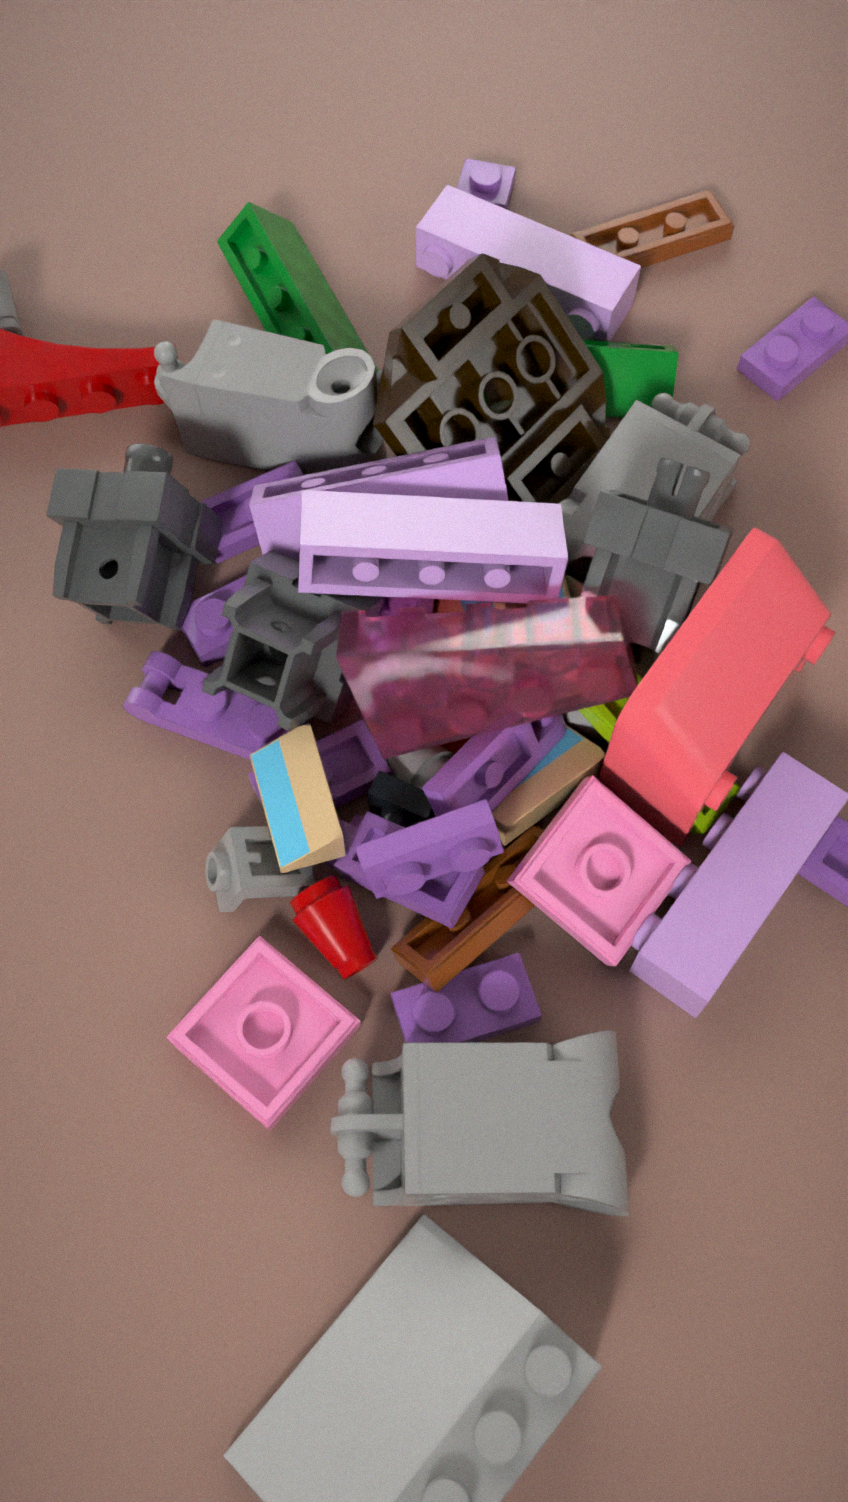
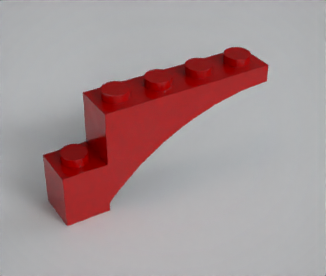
(63, 380)

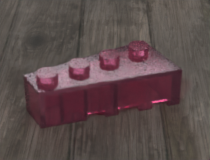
(482, 669)

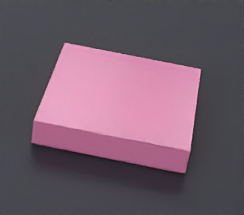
(599, 870)
(264, 1032)

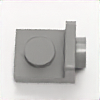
(247, 867)

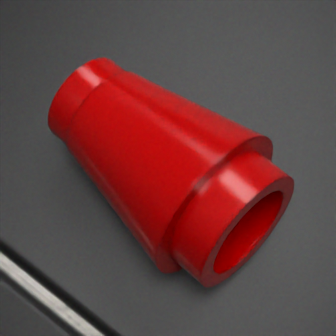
(334, 925)

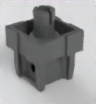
(131, 539)
(654, 553)
(286, 644)

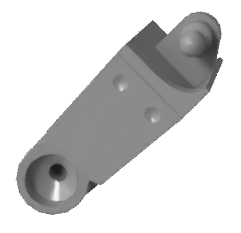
(272, 400)
(631, 458)
(486, 1125)

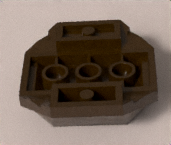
(506, 337)

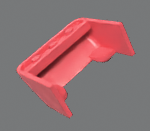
(714, 687)

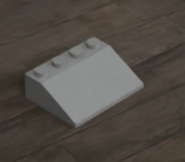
(418, 1389)

